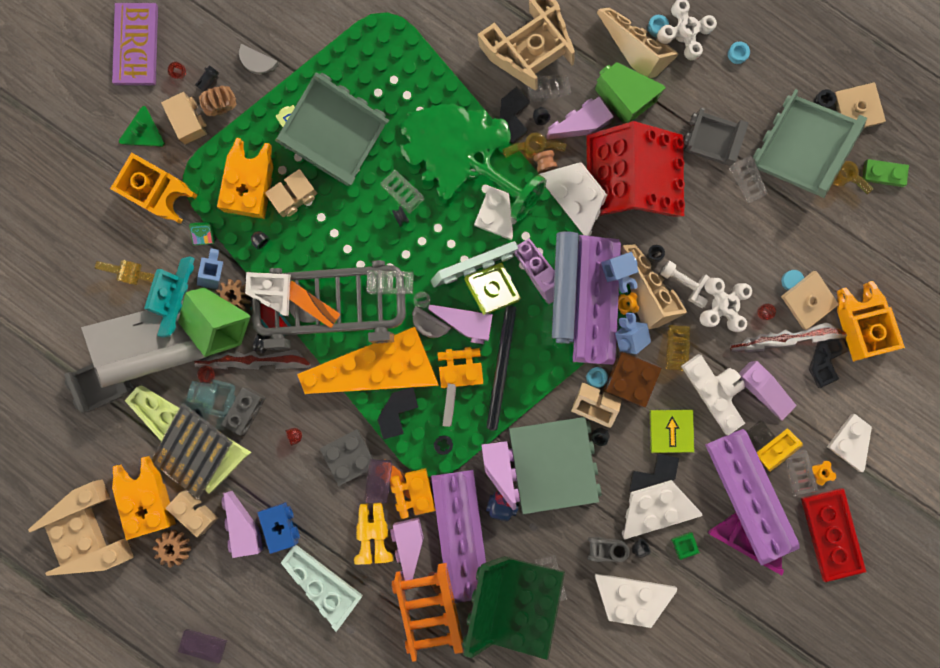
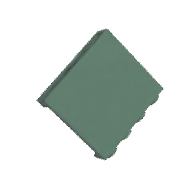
(332, 129)
(808, 144)
(554, 465)

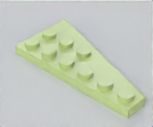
(158, 415)

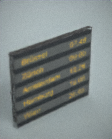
(191, 451)

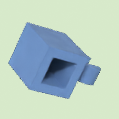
(619, 269)
(210, 271)
(632, 335)

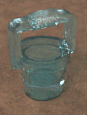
(205, 395)

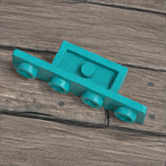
(167, 294)

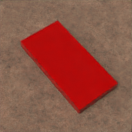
(833, 535)

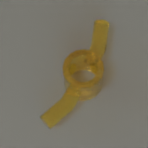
(540, 139)
(852, 176)
(126, 272)

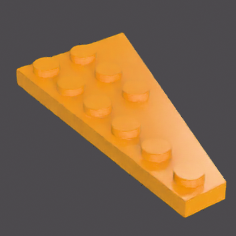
(374, 367)

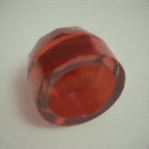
(175, 75)
(765, 315)
(201, 374)
(294, 435)

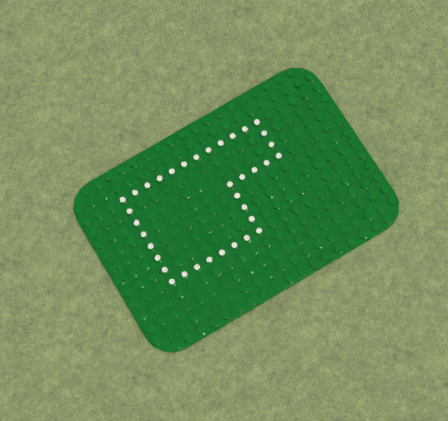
(353, 225)

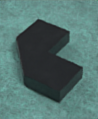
(510, 106)
(821, 366)
(389, 418)
(664, 471)

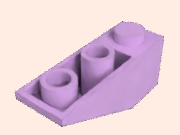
(583, 122)
(537, 269)
(498, 469)
(243, 531)
(409, 540)

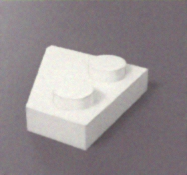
(495, 214)
(270, 289)
(852, 442)

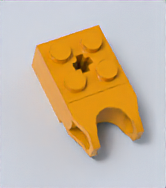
(246, 174)
(150, 187)
(868, 324)
(140, 494)

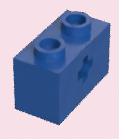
(277, 538)

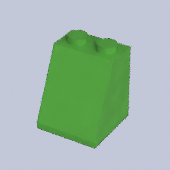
(627, 91)
(212, 321)

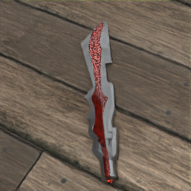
(787, 339)
(251, 360)

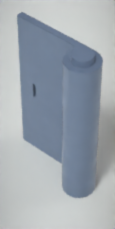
(565, 287)

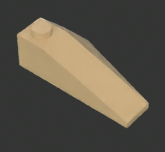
(641, 51)
(655, 301)

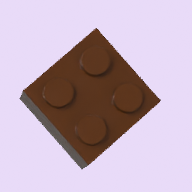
(632, 379)

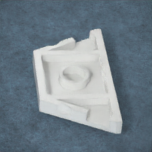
(577, 194)
(657, 508)
(633, 600)

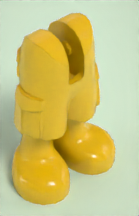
(372, 529)

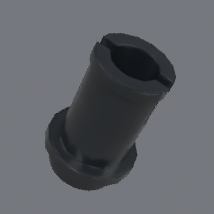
(207, 78)

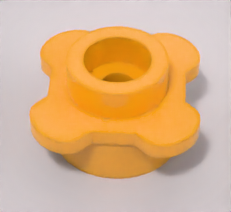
(623, 303)
(829, 474)

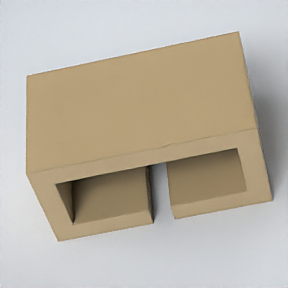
(184, 117)
(292, 195)
(596, 406)
(197, 520)

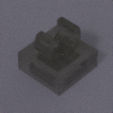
(760, 435)

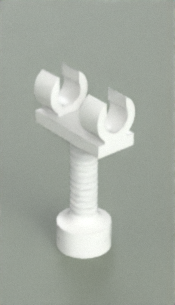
(669, 270)

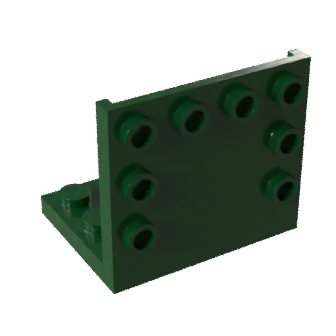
(514, 607)

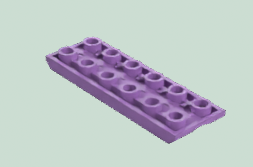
(595, 302)
(753, 496)
(459, 530)

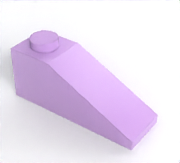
(469, 323)
(766, 389)

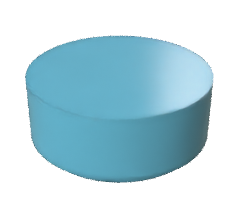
(656, 24)
(738, 52)
(791, 278)
(597, 377)

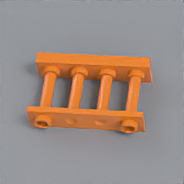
(444, 598)

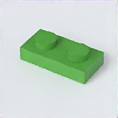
(885, 173)

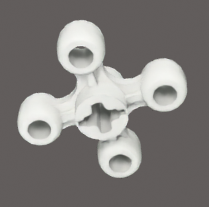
(686, 29)
(725, 304)

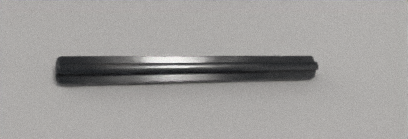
(501, 367)

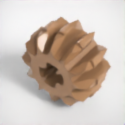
(217, 101)
(235, 289)
(164, 548)

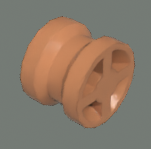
(545, 161)

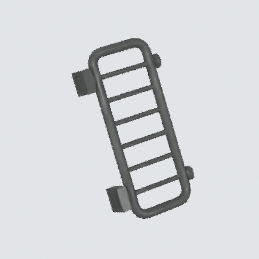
(380, 335)

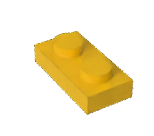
(779, 449)

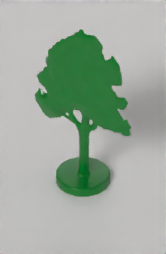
(447, 142)

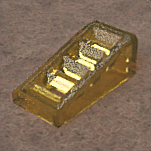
(676, 365)

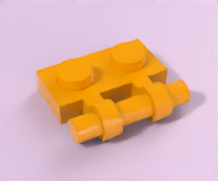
(460, 374)
(419, 490)

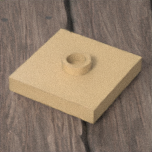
(861, 101)
(810, 300)

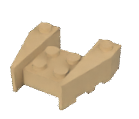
(530, 46)
(77, 534)

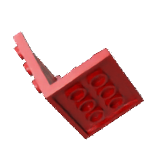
(638, 168)

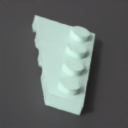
(471, 265)
(322, 586)

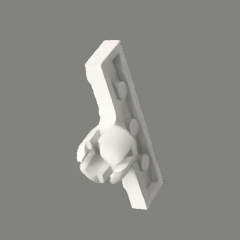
(716, 392)

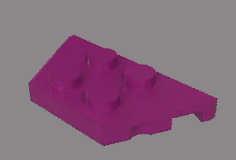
(733, 534)

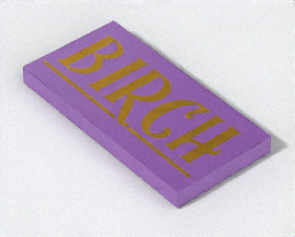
(135, 44)

